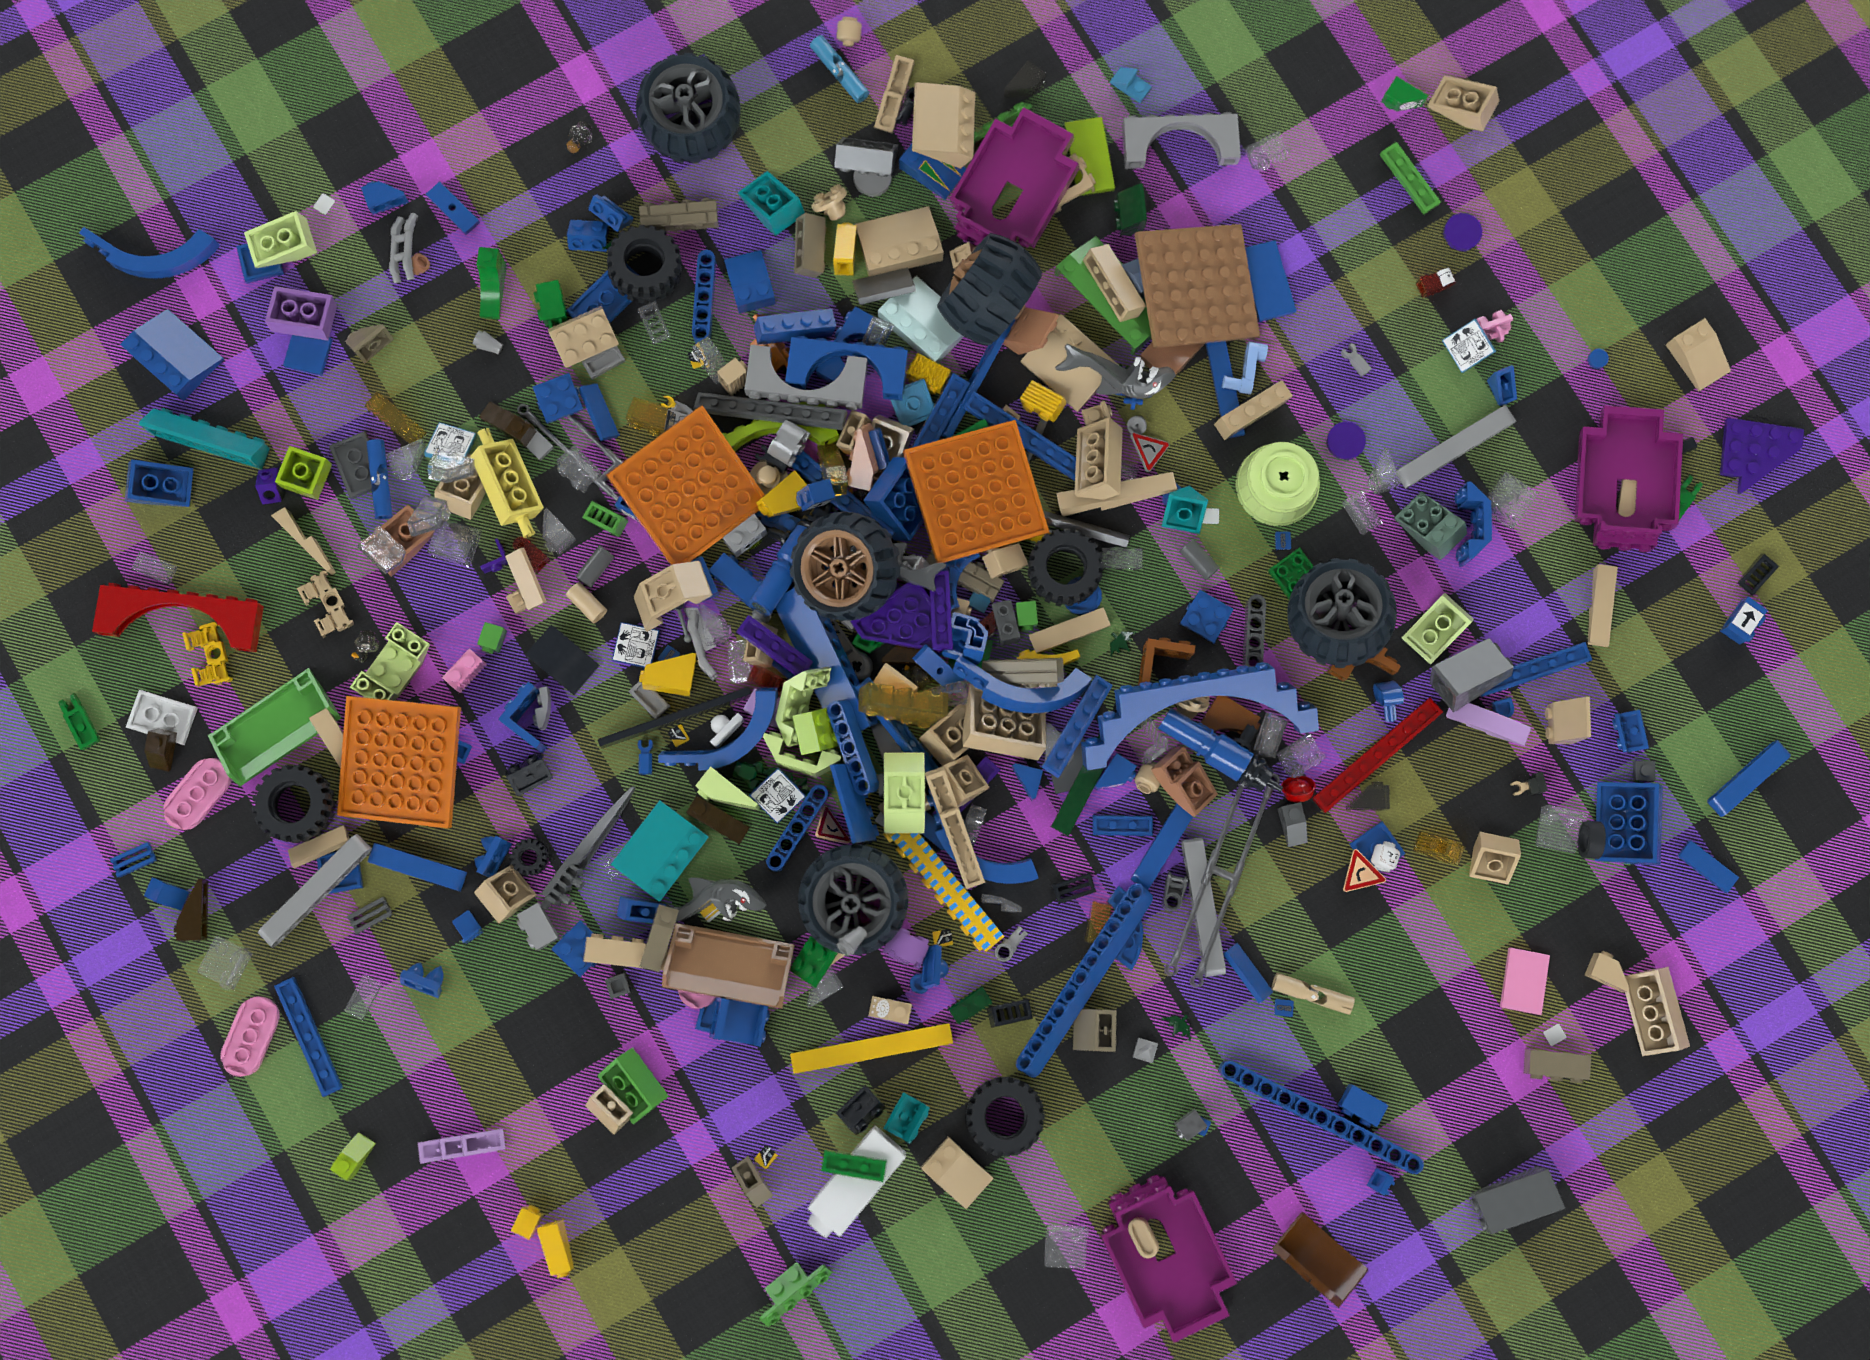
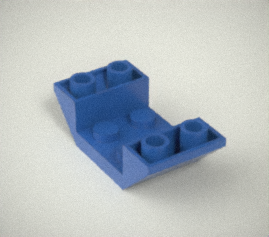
(1471, 498)

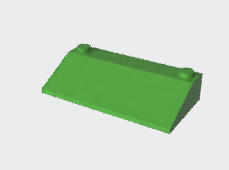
(1134, 331)
(271, 728)

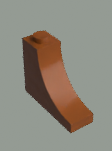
(1229, 716)

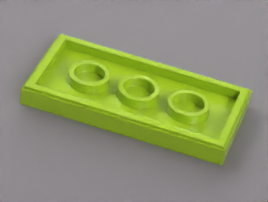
(1092, 147)

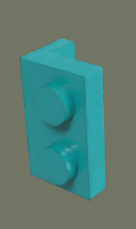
(907, 1118)

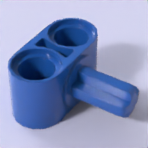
(1388, 695)

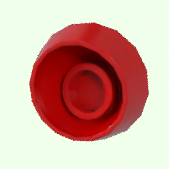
(1298, 788)

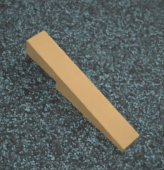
(1130, 492)
(954, 827)

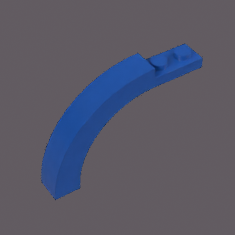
(170, 264)
(1023, 699)
(762, 716)
(992, 871)

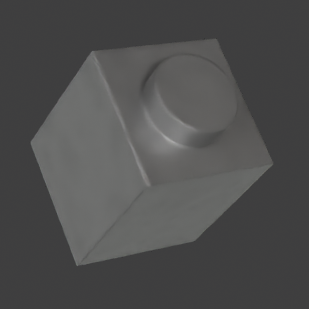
(1189, 1125)

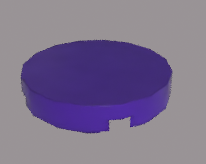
(1462, 231)
(1346, 440)

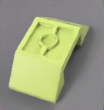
(393, 666)
(796, 699)
(776, 745)
(904, 793)

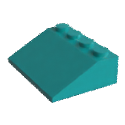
(659, 850)

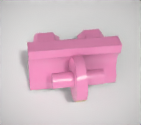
(1497, 327)

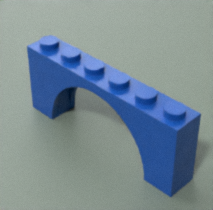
(809, 354)

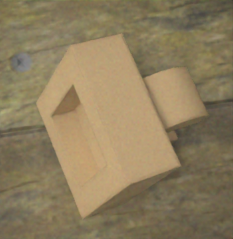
(516, 601)

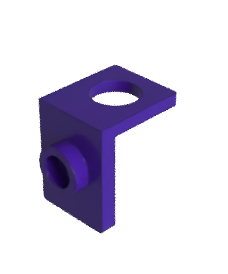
(265, 482)
(497, 564)

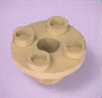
(831, 202)
(766, 476)
(1193, 706)

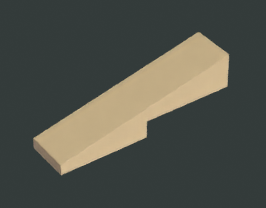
(894, 93)
(310, 544)
(1602, 605)
(1069, 630)

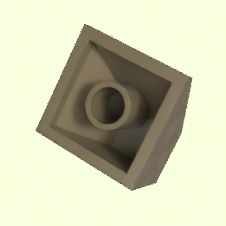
(369, 341)

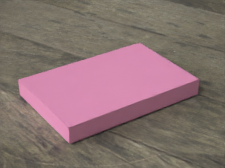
(1524, 981)

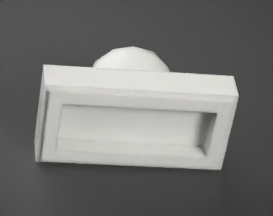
(724, 728)

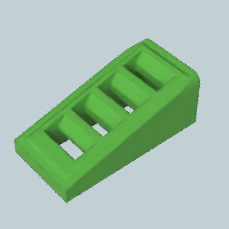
(616, 524)

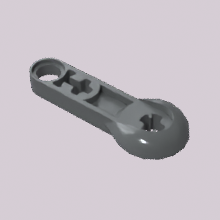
(853, 654)

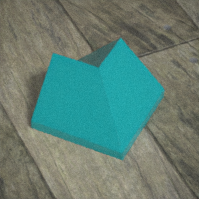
(1185, 510)

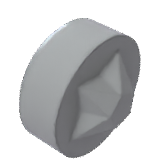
(1137, 425)

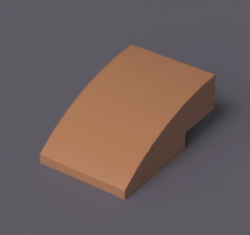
(1173, 357)
(400, 533)
(1184, 780)

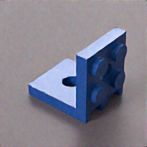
(515, 710)

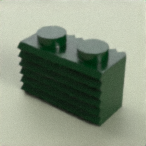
(970, 1005)

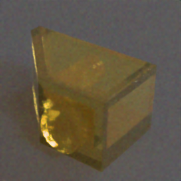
(1439, 848)

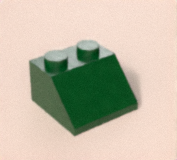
(1130, 210)

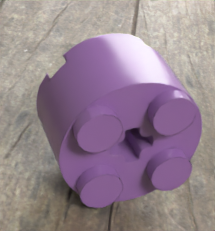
(907, 948)

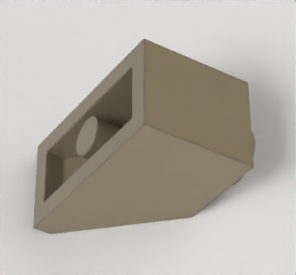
(752, 1181)

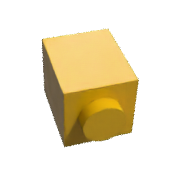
(527, 1221)

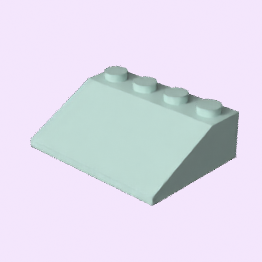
(920, 322)

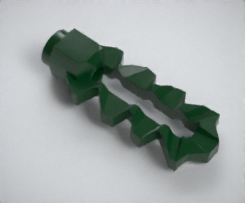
(748, 772)

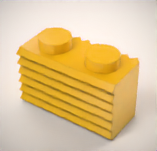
(932, 372)
(1042, 401)

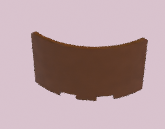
(1320, 1258)

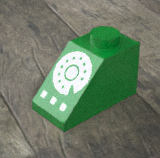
(1403, 96)

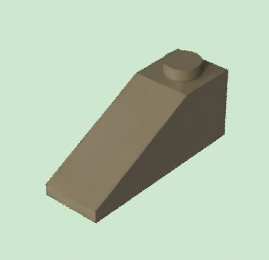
(659, 938)

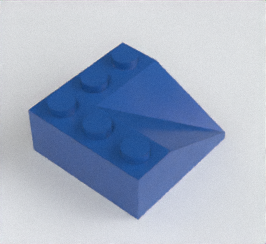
(895, 500)

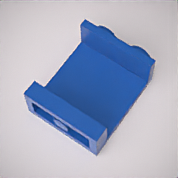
(739, 1021)

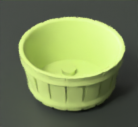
(1270, 498)

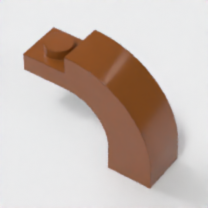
(1386, 663)

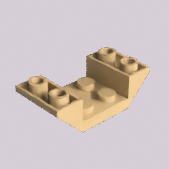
(669, 590)

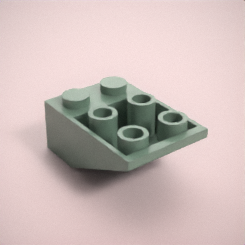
(1432, 525)

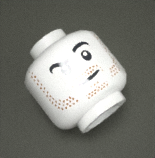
(1385, 857)

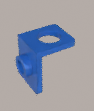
(467, 927)

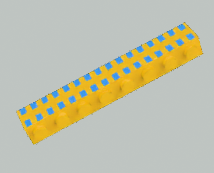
(947, 889)

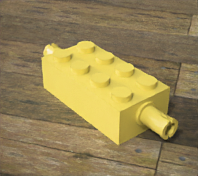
(507, 482)

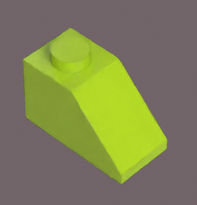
(352, 1157)

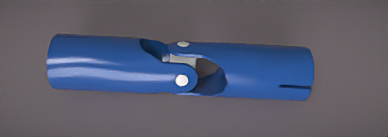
(379, 482)

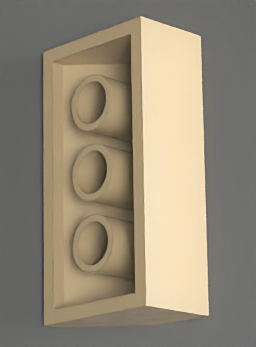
(1098, 460)
(1656, 1012)

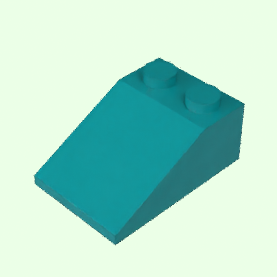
(772, 202)

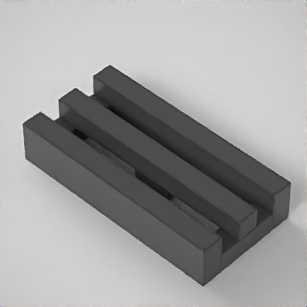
(354, 924)

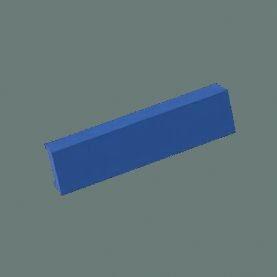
(813, 640)

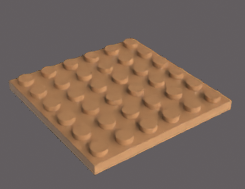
(1197, 285)

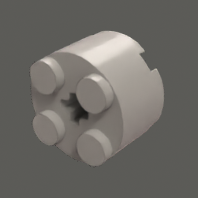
(788, 443)

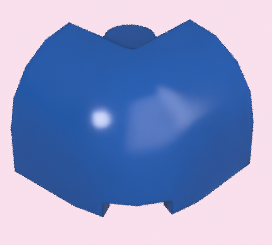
(968, 638)

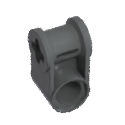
(1175, 888)

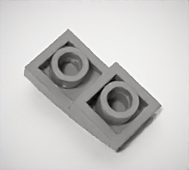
(542, 714)

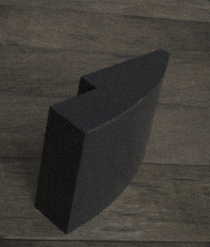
(562, 659)

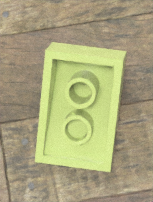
(281, 241)
(1437, 628)
(720, 790)

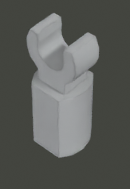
(1356, 360)

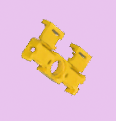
(209, 638)

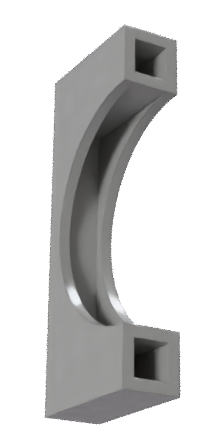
(1218, 130)
(843, 391)

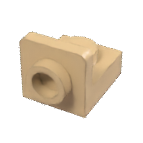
(961, 252)
(1096, 413)

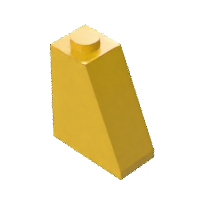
(845, 249)
(782, 497)
(670, 675)
(556, 1248)

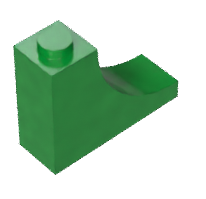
(492, 280)

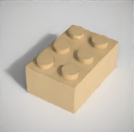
(583, 336)

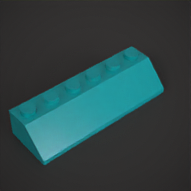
(205, 437)

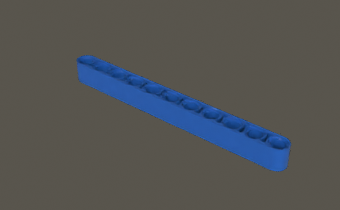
(1084, 980)
(1329, 1121)

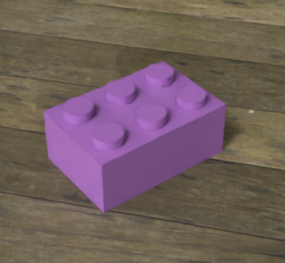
(301, 313)

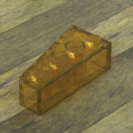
(903, 704)

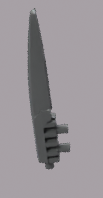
(581, 857)

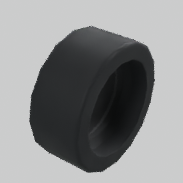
(1591, 839)

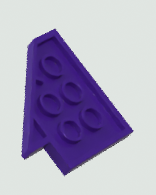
(1756, 449)
(901, 620)

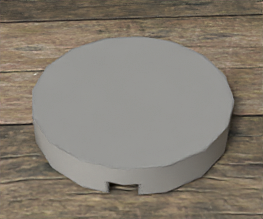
(871, 183)

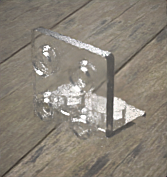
(1160, 741)
(1559, 828)
(224, 962)
(1065, 1246)

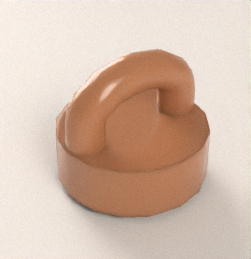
(420, 264)

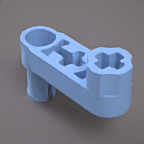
(1253, 353)

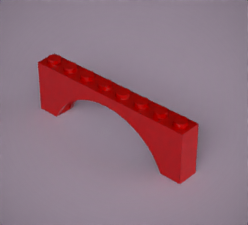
(121, 606)

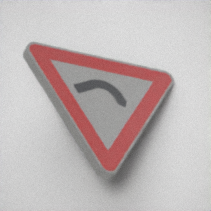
(1149, 449)

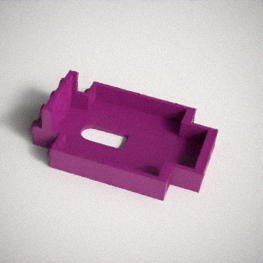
(1026, 156)
(1636, 449)
(1182, 1286)

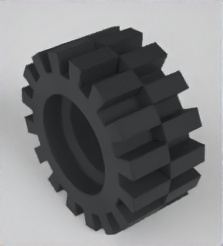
(523, 846)

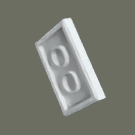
(156, 712)

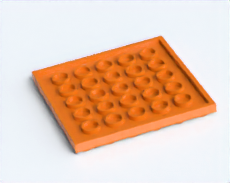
(687, 487)
(976, 491)
(399, 761)

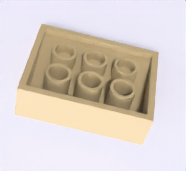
(944, 123)
(899, 241)
(1075, 384)
(1002, 730)

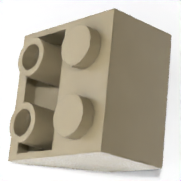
(1095, 1030)

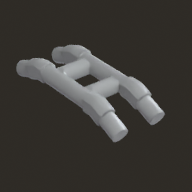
(405, 256)
(692, 626)

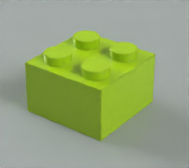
(303, 473)
(814, 731)

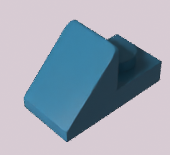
(1129, 83)

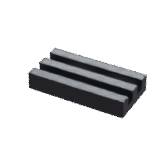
(1057, 893)

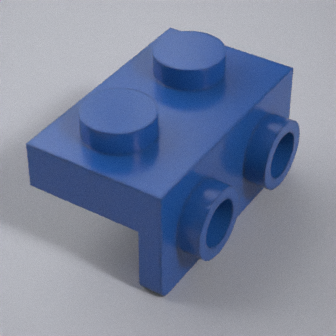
(610, 213)
(587, 235)
(1631, 731)

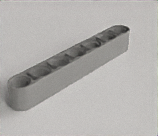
(1455, 446)
(314, 890)
(1205, 916)

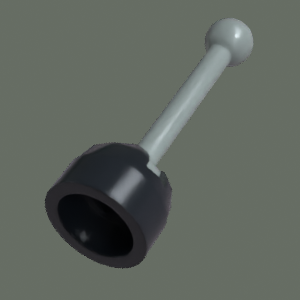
(687, 638)

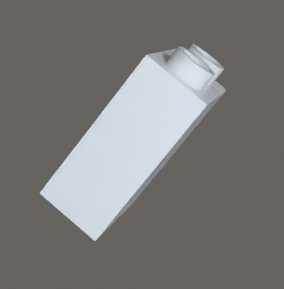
(846, 1196)

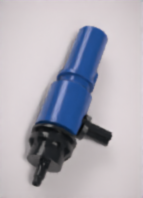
(778, 577)
(1221, 752)

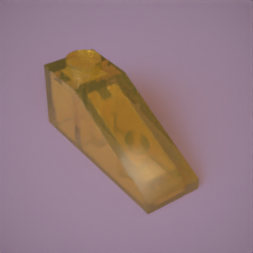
(394, 418)
(833, 468)

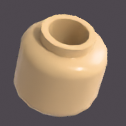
(849, 31)
(1146, 780)

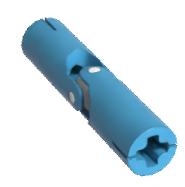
(838, 67)

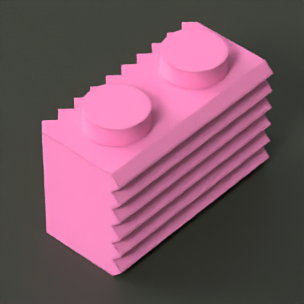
(464, 670)

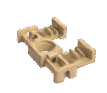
(337, 615)

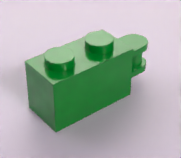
(551, 303)

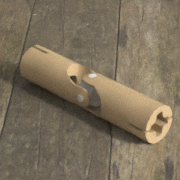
(1302, 990)

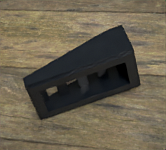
(1772, 567)
(993, 1015)

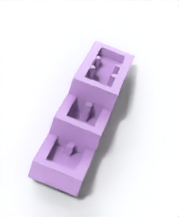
(1491, 723)
(461, 1146)

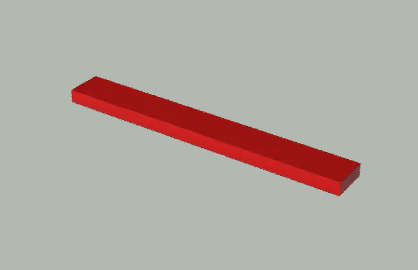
(1377, 755)

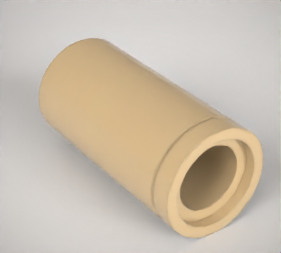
(586, 602)

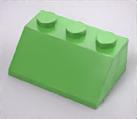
(633, 1084)

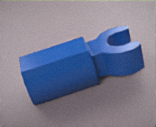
(645, 759)

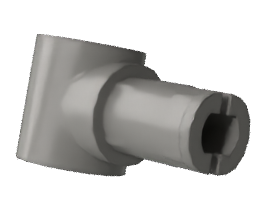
(1011, 944)

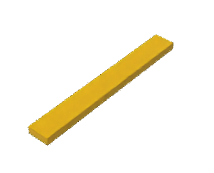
(871, 1048)

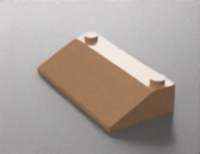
(728, 965)

